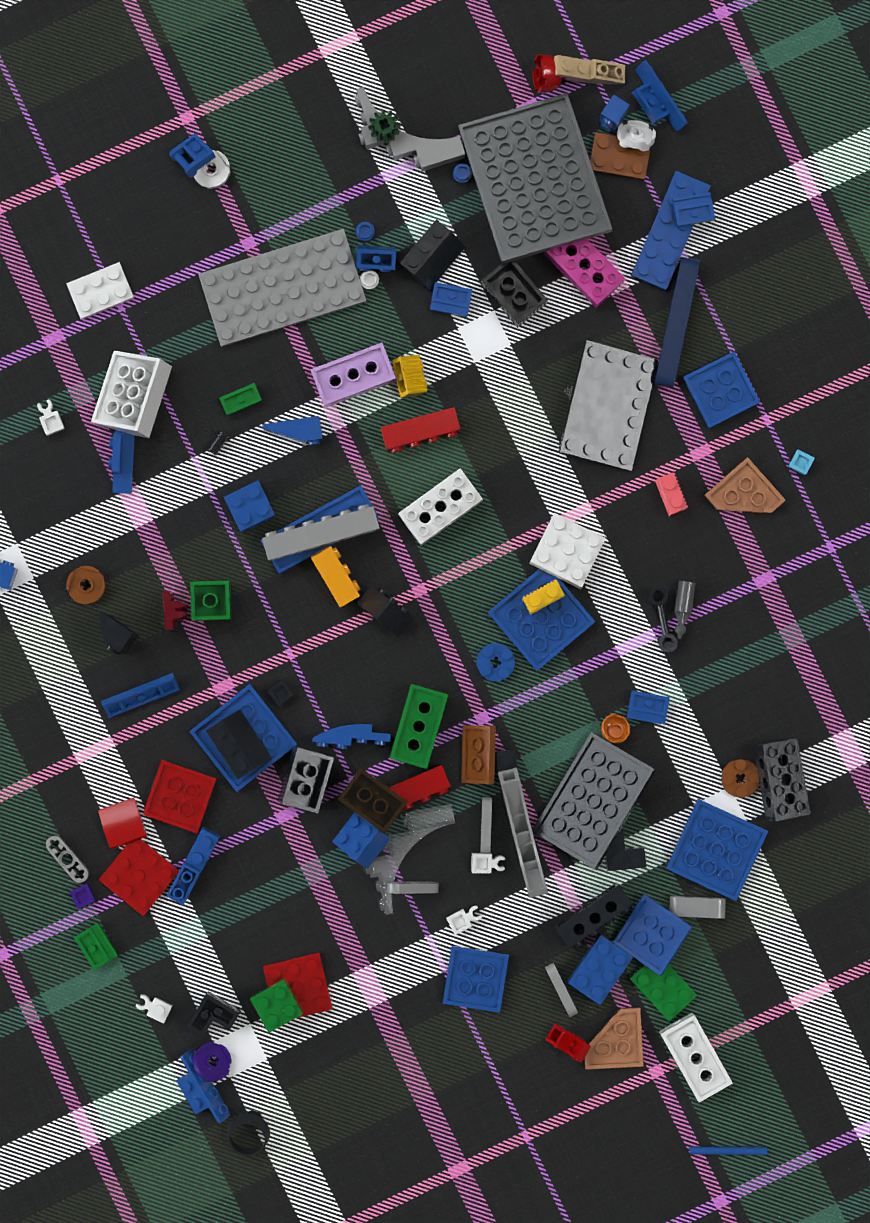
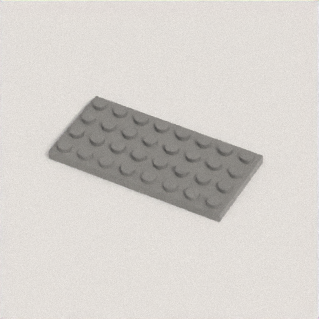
(282, 287)

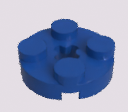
(486, 668)

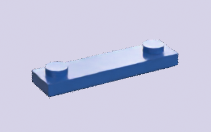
(140, 695)

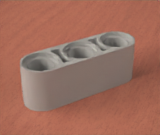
(697, 906)

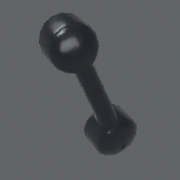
(667, 642)

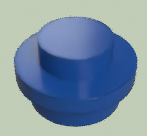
(462, 173)
(365, 231)

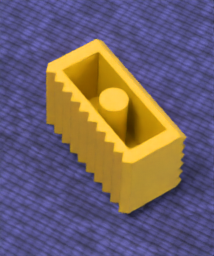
(409, 376)
(543, 597)

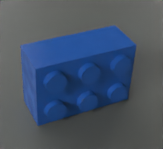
(599, 969)

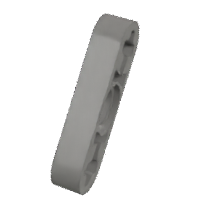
(486, 825)
(72, 873)
(411, 887)
(561, 990)

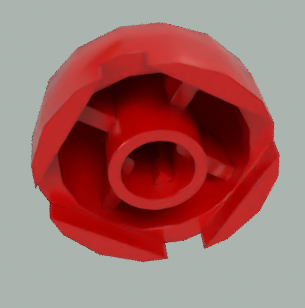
(544, 74)

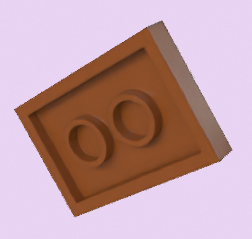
(615, 160)
(478, 754)

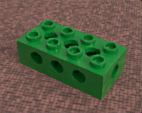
(406, 730)

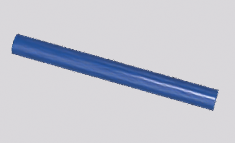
(728, 1150)

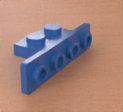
(655, 98)
(122, 461)
(201, 1093)

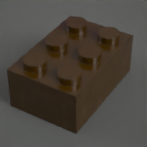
(372, 800)

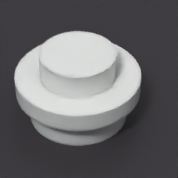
(369, 279)

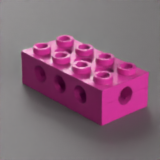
(582, 279)

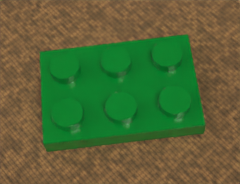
(666, 992)

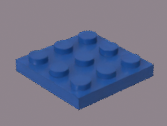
(721, 389)
(653, 934)
(475, 978)

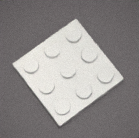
(567, 550)

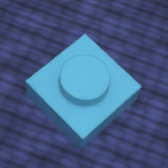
(801, 462)

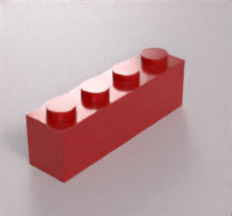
(420, 429)
(422, 786)

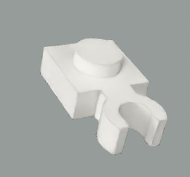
(51, 420)
(484, 862)
(461, 921)
(157, 1009)

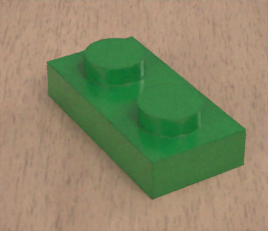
(240, 399)

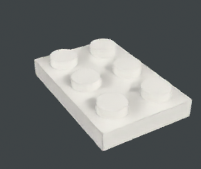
(100, 291)

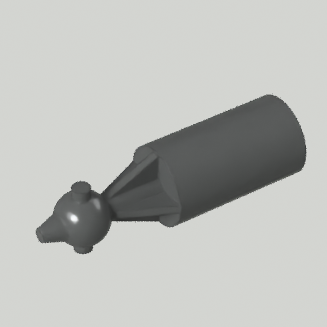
(684, 605)

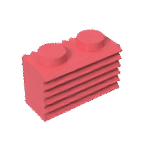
(671, 494)

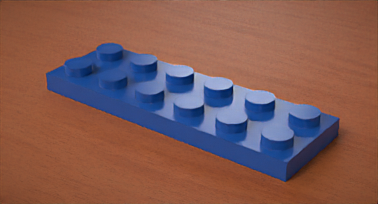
(665, 239)
(348, 501)

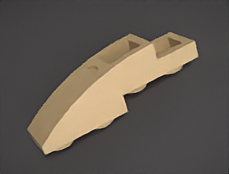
(589, 71)

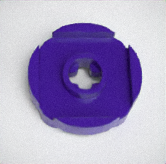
(207, 1071)

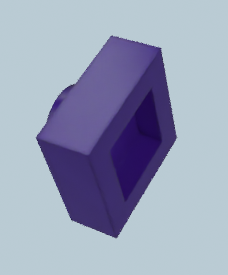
(82, 896)

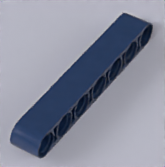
(677, 322)

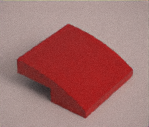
(122, 823)

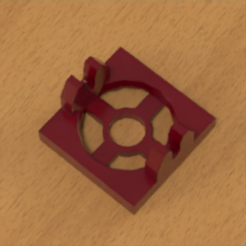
(172, 612)

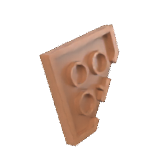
(745, 491)
(618, 1042)

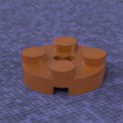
(77, 591)
(729, 778)

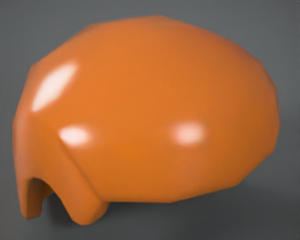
(615, 729)

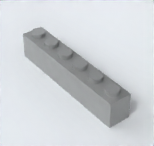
(321, 533)

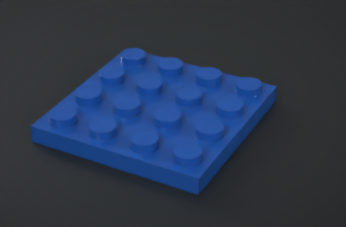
(545, 631)
(264, 723)
(716, 849)

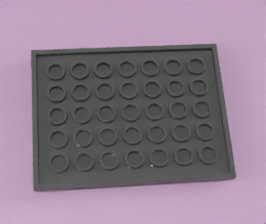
(534, 178)

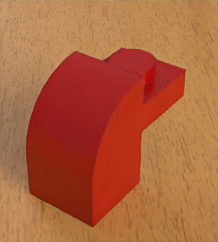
(568, 1042)

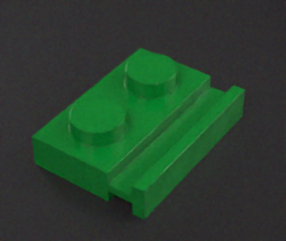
(96, 946)

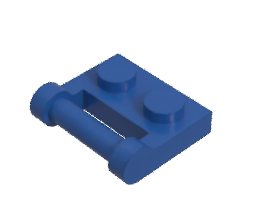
(196, 150)

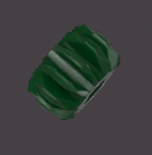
(376, 123)

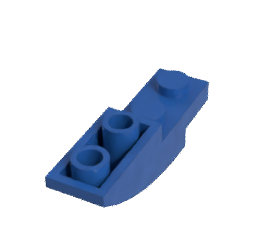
(343, 736)
(193, 866)

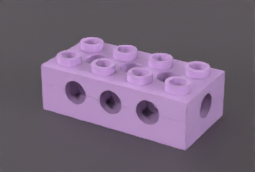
(363, 383)

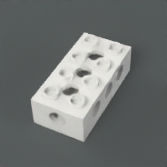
(440, 494)
(699, 1043)

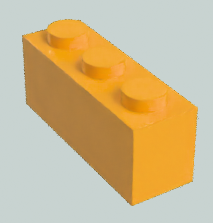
(335, 575)

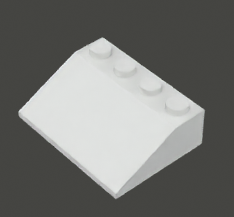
(131, 393)

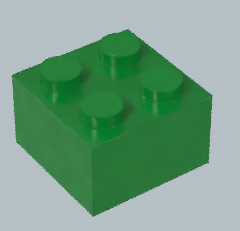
(211, 601)
(276, 1005)

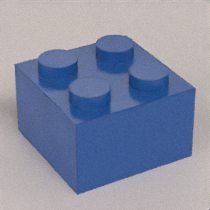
(249, 506)
(361, 840)

